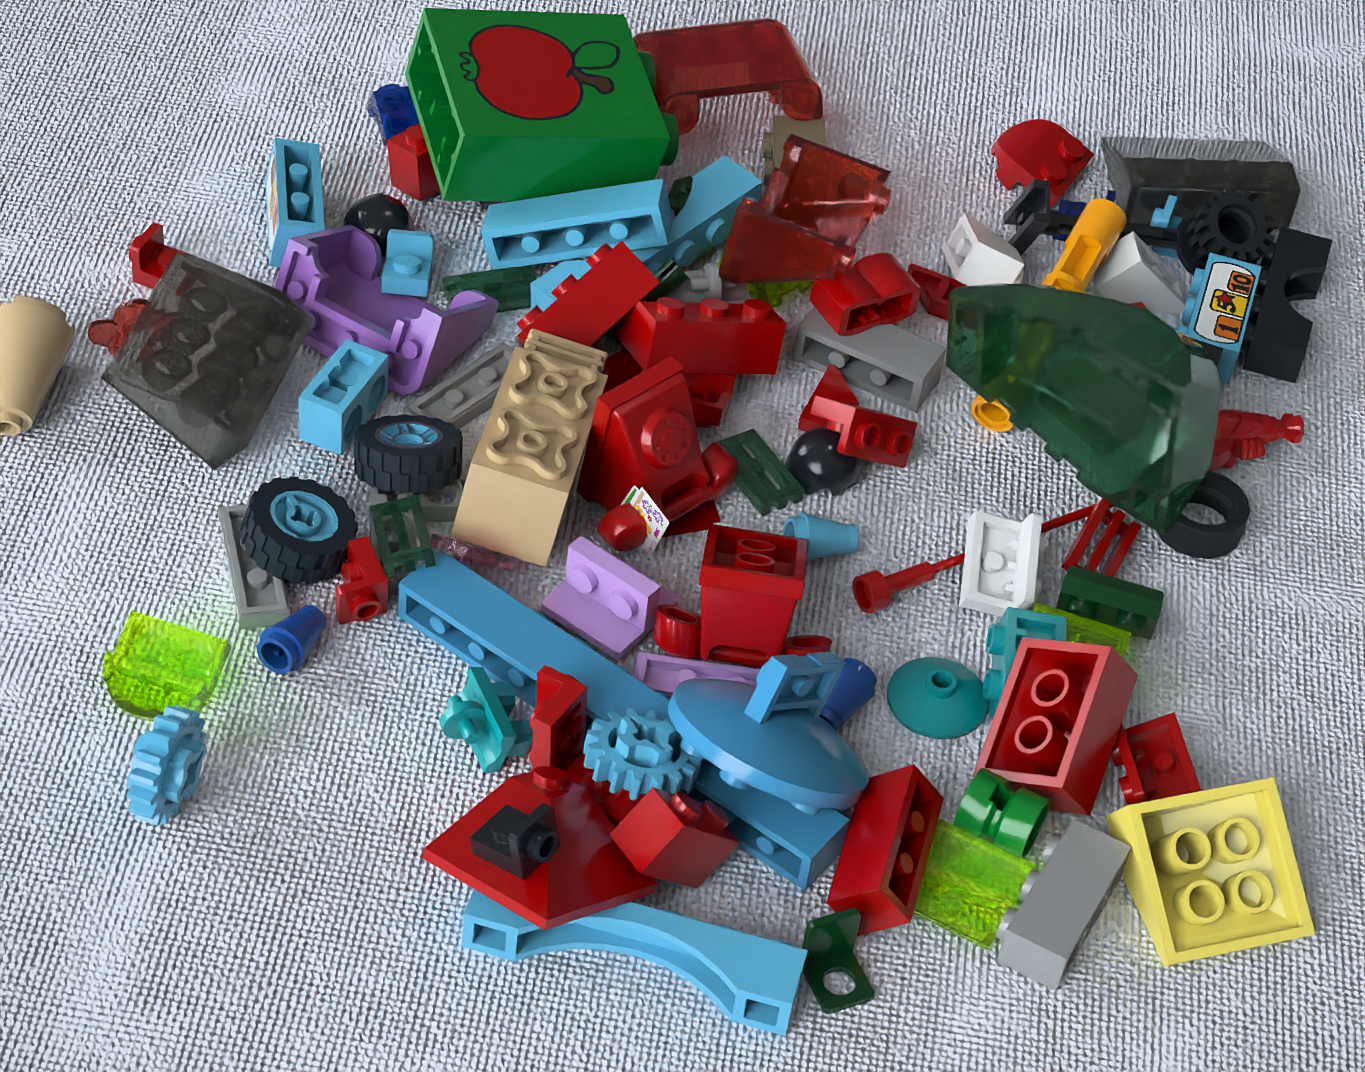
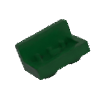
(1111, 601)

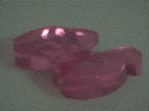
(468, 554)

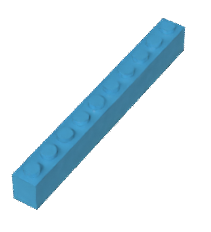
(514, 642)

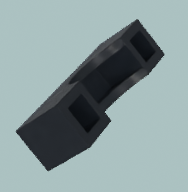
(1279, 332)

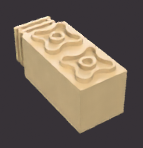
(531, 448)

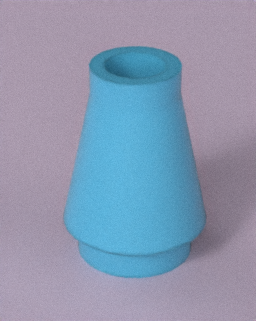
(822, 535)

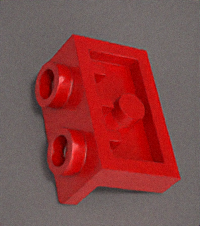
(867, 432)
(558, 720)

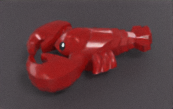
(1247, 432)

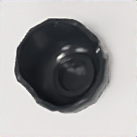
(378, 215)
(819, 465)

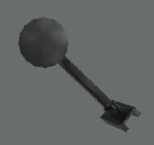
(1034, 217)

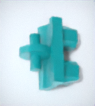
(482, 720)

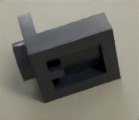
(517, 840)

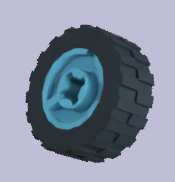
(408, 453)
(298, 530)

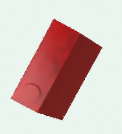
(704, 335)
(1059, 721)

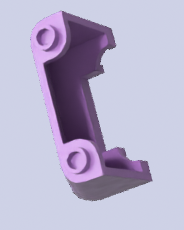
(337, 284)

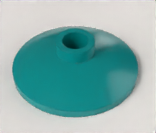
(937, 698)

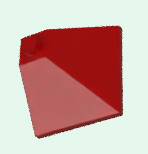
(579, 878)

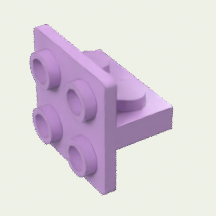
(605, 599)

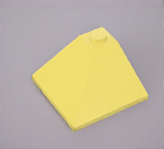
(1213, 871)

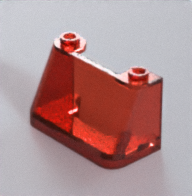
(730, 61)
(806, 217)

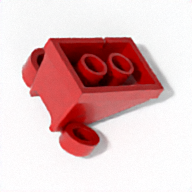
(649, 439)
(746, 601)

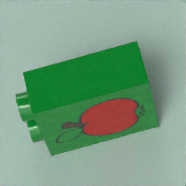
(535, 103)

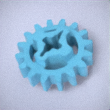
(639, 754)
(166, 765)

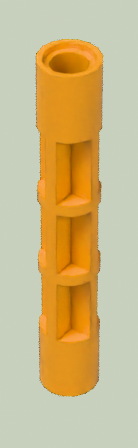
(1084, 251)

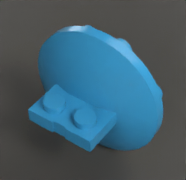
(773, 732)

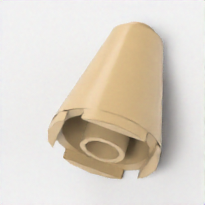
(31, 355)

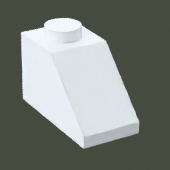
(981, 256)
(1139, 275)

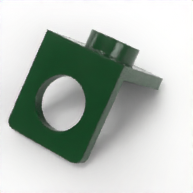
(830, 950)

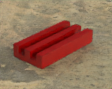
(1114, 524)

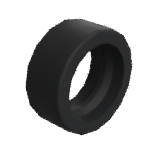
(1211, 540)

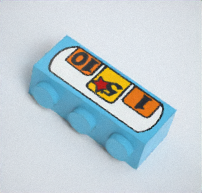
(292, 195)
(1221, 307)

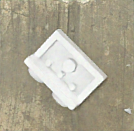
(1001, 563)

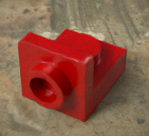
(150, 256)
(365, 584)

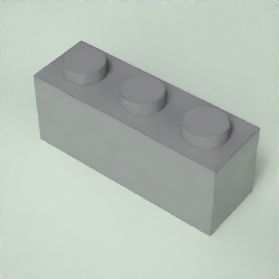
(879, 360)
(1061, 903)

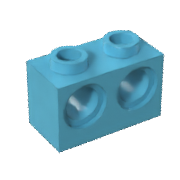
(343, 396)

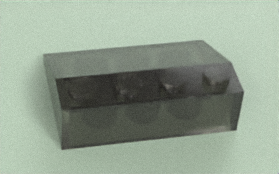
(1193, 170)
(208, 355)

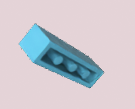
(577, 224)

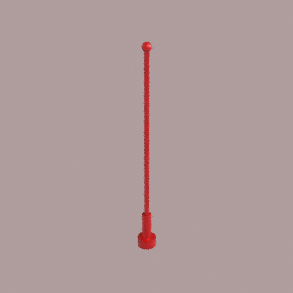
(874, 590)

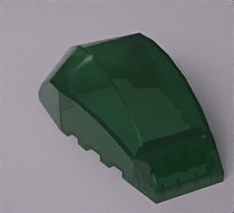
(1098, 384)

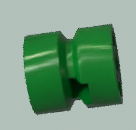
(1002, 814)

